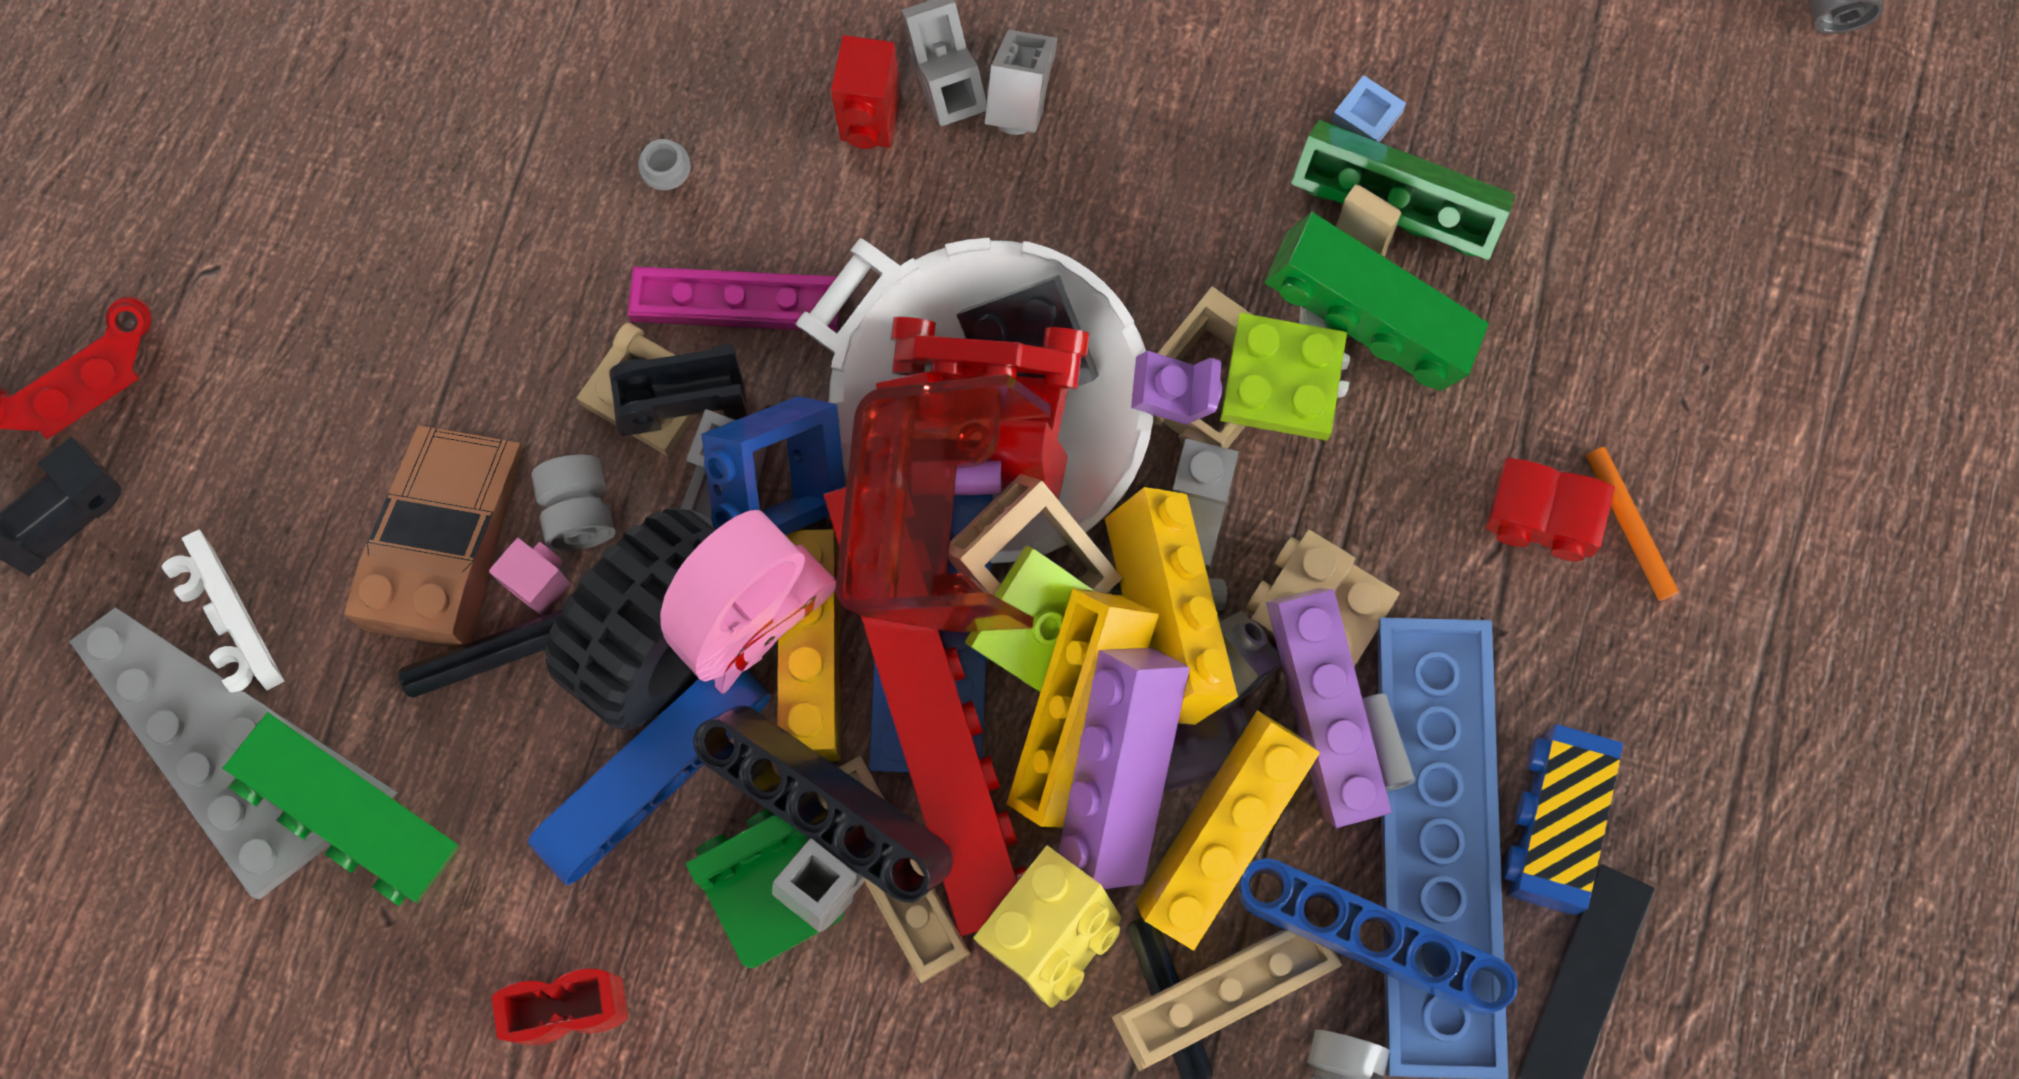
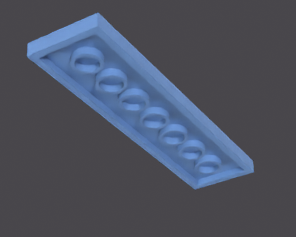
(1443, 840)

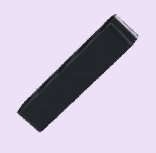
(848, 802)

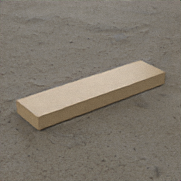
(921, 926)
(1222, 995)

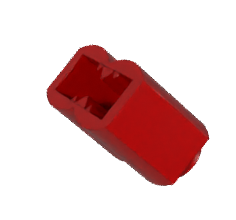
(1549, 509)
(545, 1012)

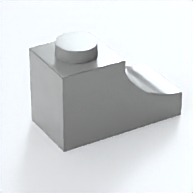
(1019, 82)
(1206, 478)

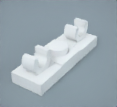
(225, 614)

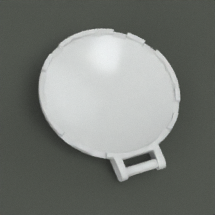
(1097, 426)

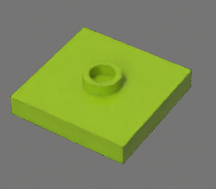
(1041, 591)

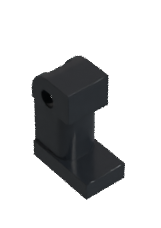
(676, 387)
(55, 506)

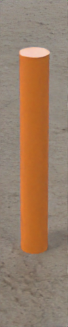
(1633, 526)

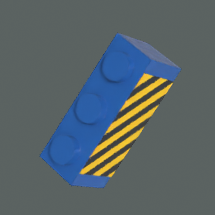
(1563, 819)

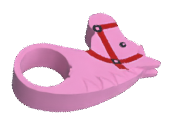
(740, 597)

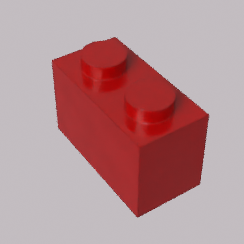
(866, 92)

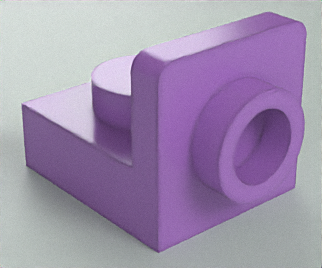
(1176, 387)

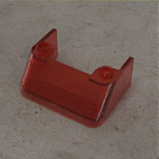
(903, 500)

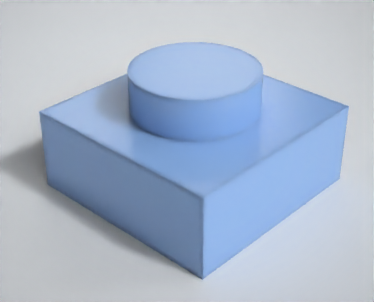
(1368, 110)

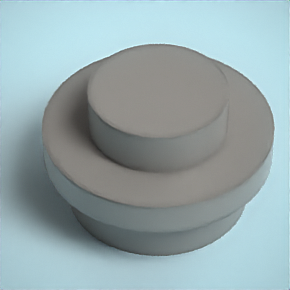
(664, 164)

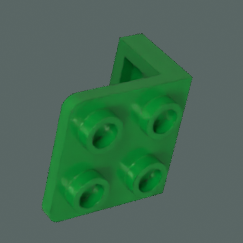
(739, 886)

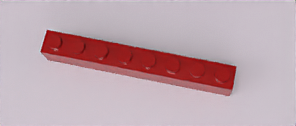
(943, 758)

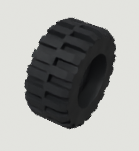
(610, 634)

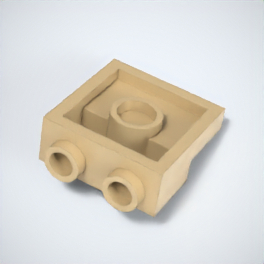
(1321, 564)

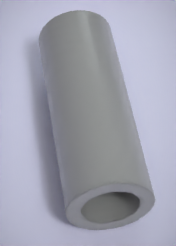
(1388, 743)

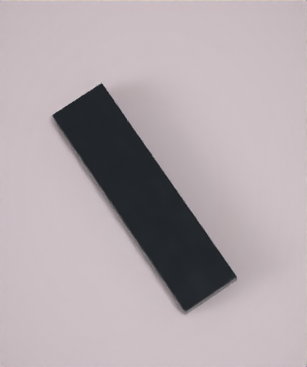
(1586, 978)

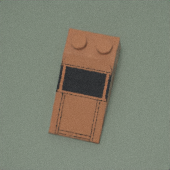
(435, 538)

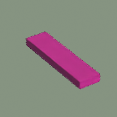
(725, 297)

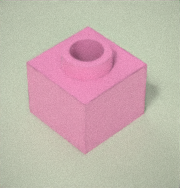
(531, 575)

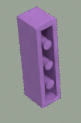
(1329, 706)
(1123, 764)

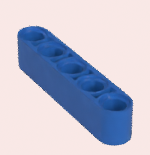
(636, 779)
(1404, 933)

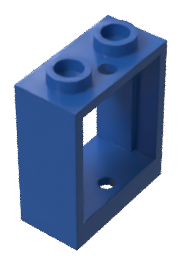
(813, 459)

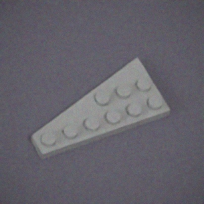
(191, 732)

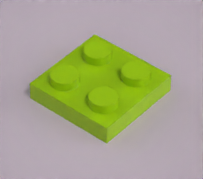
(1283, 376)

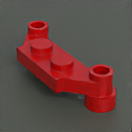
(919, 347)
(82, 379)

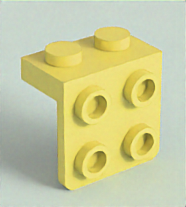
(1051, 927)

